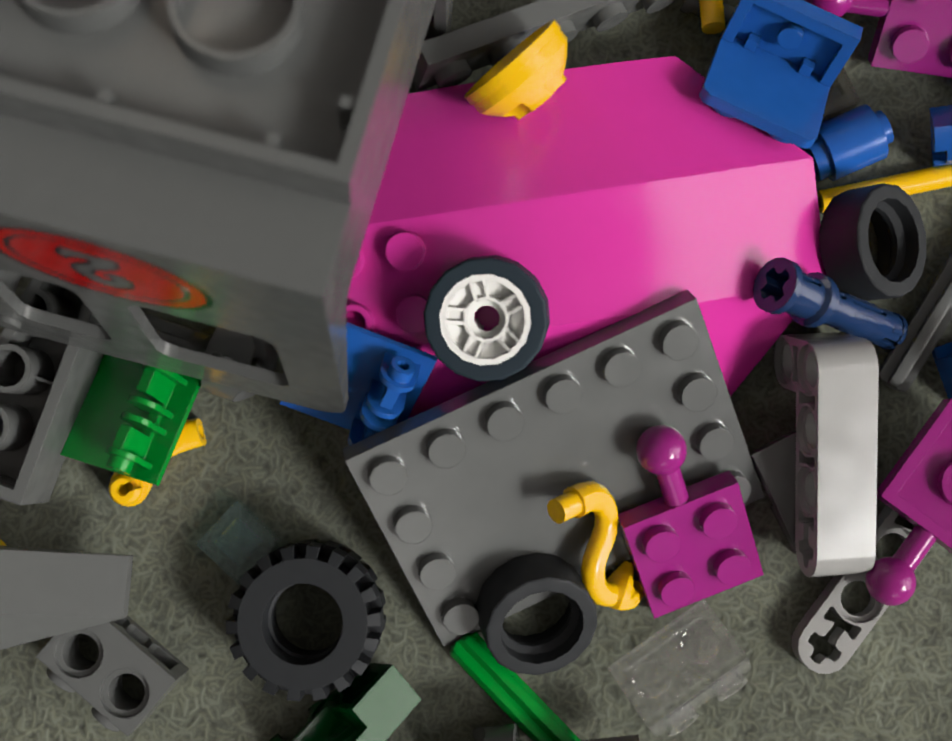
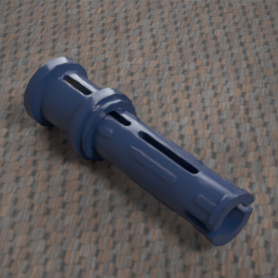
(816, 301)

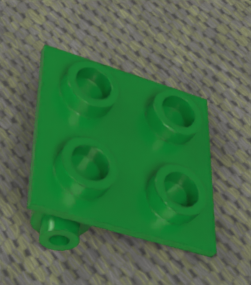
(131, 419)

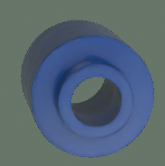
(850, 143)

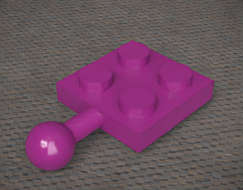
(908, 34)
(922, 494)
(690, 538)

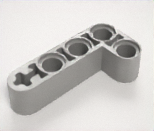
(835, 449)

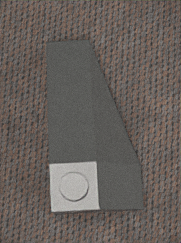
(59, 592)

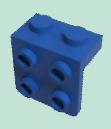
(779, 66)

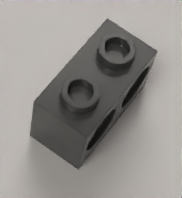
(122, 650)

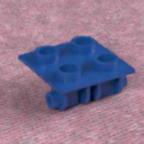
(382, 384)

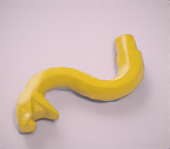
(619, 589)

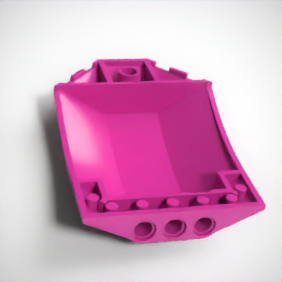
(604, 196)

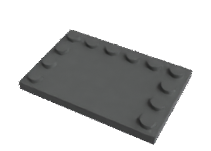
(476, 472)

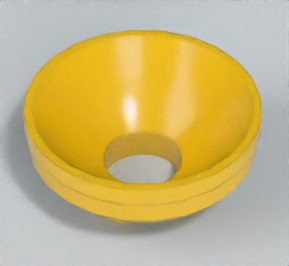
(523, 76)

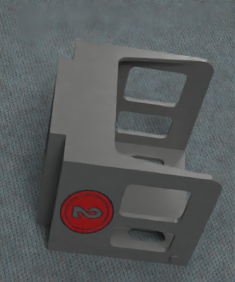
(201, 171)

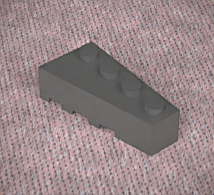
(40, 397)

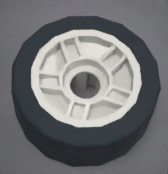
(461, 338)

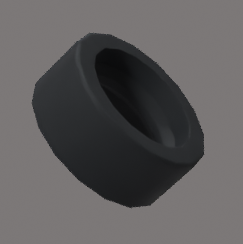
(899, 237)
(556, 645)

